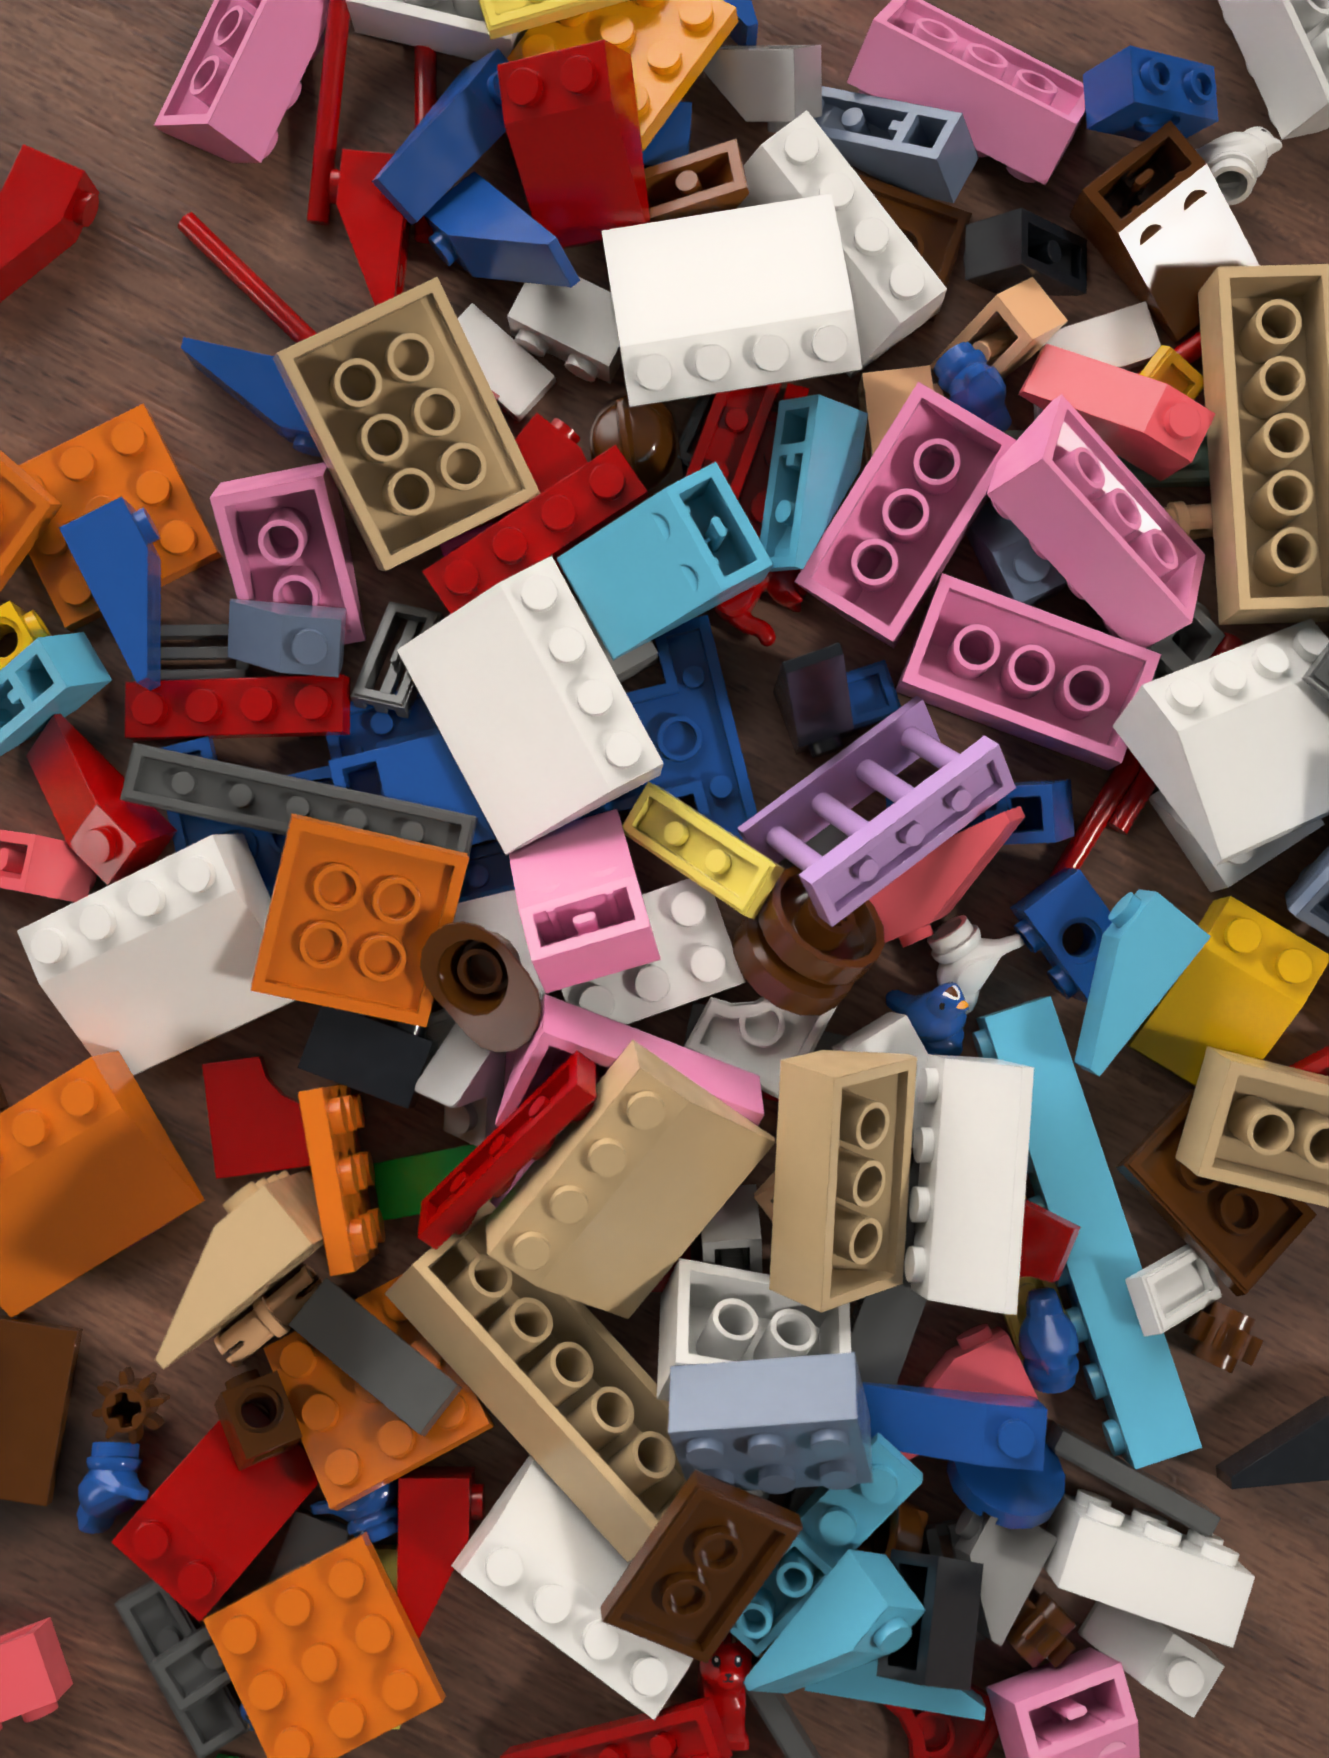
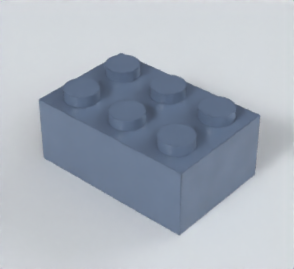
(773, 1422)

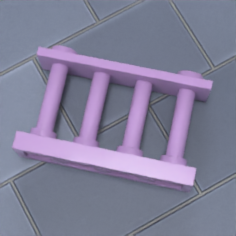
(896, 837)

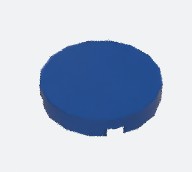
(1012, 1495)

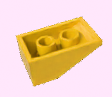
(1233, 993)

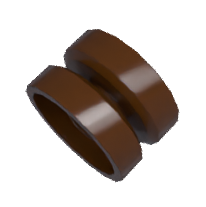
(799, 957)

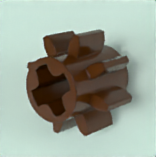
(1223, 1337)
(126, 1420)
(1042, 1632)

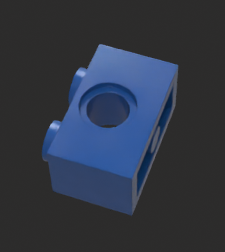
(1145, 90)
(1045, 917)

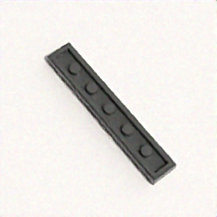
(268, 799)

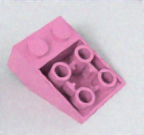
(582, 903)
(1067, 1710)

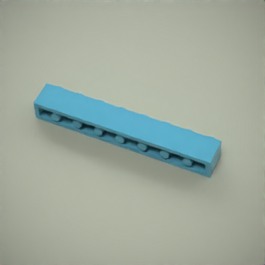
(1073, 1180)

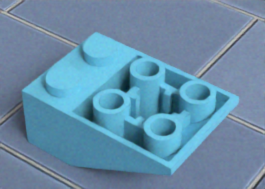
(666, 561)

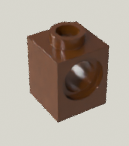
(253, 1444)

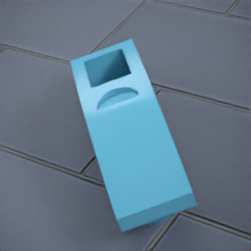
(831, 1526)

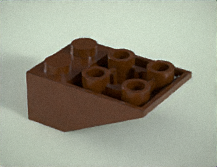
(1163, 226)

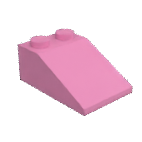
(289, 541)

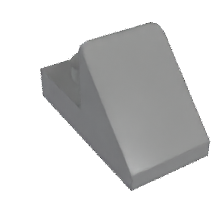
(467, 1083)

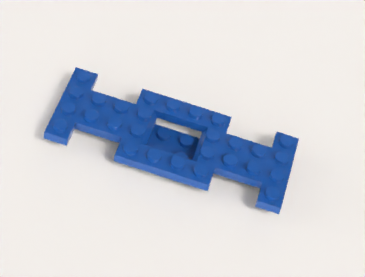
(411, 762)

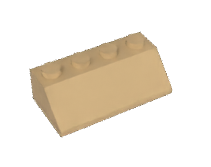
(841, 1175)

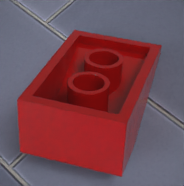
(576, 140)
(213, 1518)

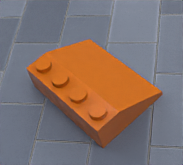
(82, 1179)

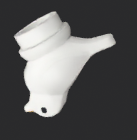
(1239, 160)
(966, 956)

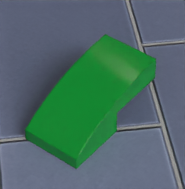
(409, 1179)

